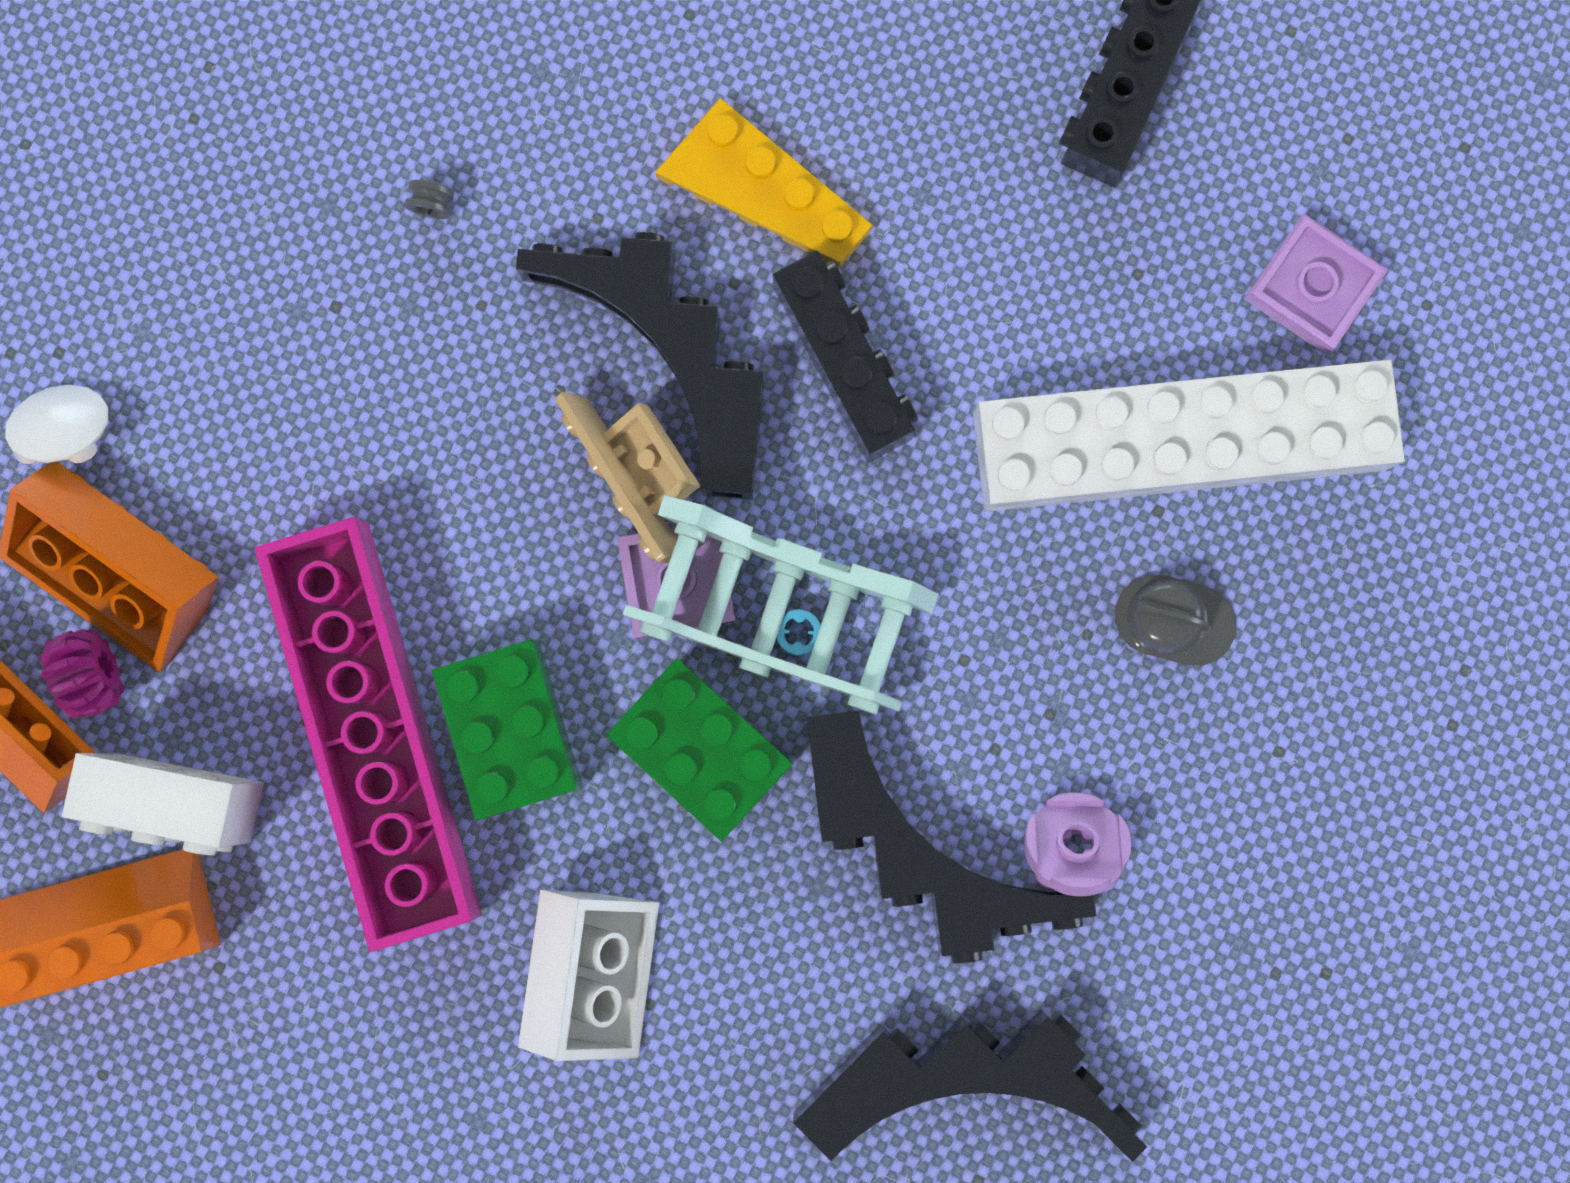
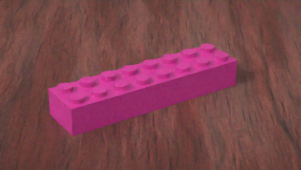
(368, 733)

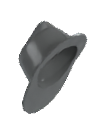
(1175, 620)

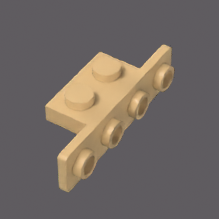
(637, 465)

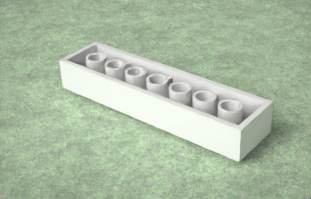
(1188, 435)

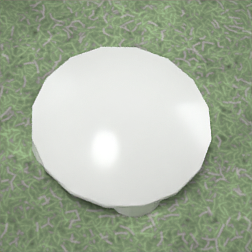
(57, 425)

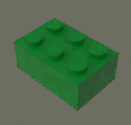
(507, 729)
(699, 749)

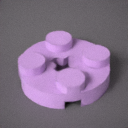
(1071, 872)

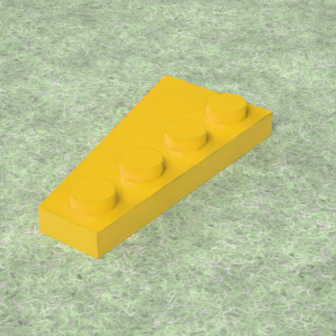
(749, 175)

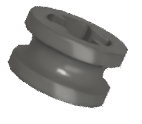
(429, 199)

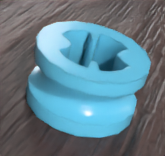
(799, 617)

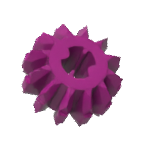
(81, 673)

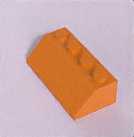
(105, 564)
(104, 926)

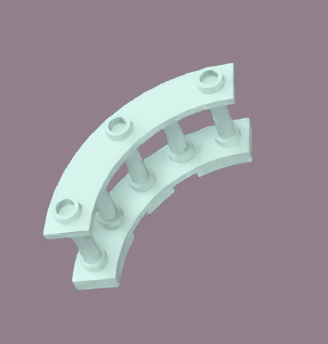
(791, 562)

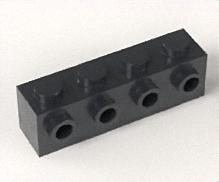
(1126, 88)
(843, 356)

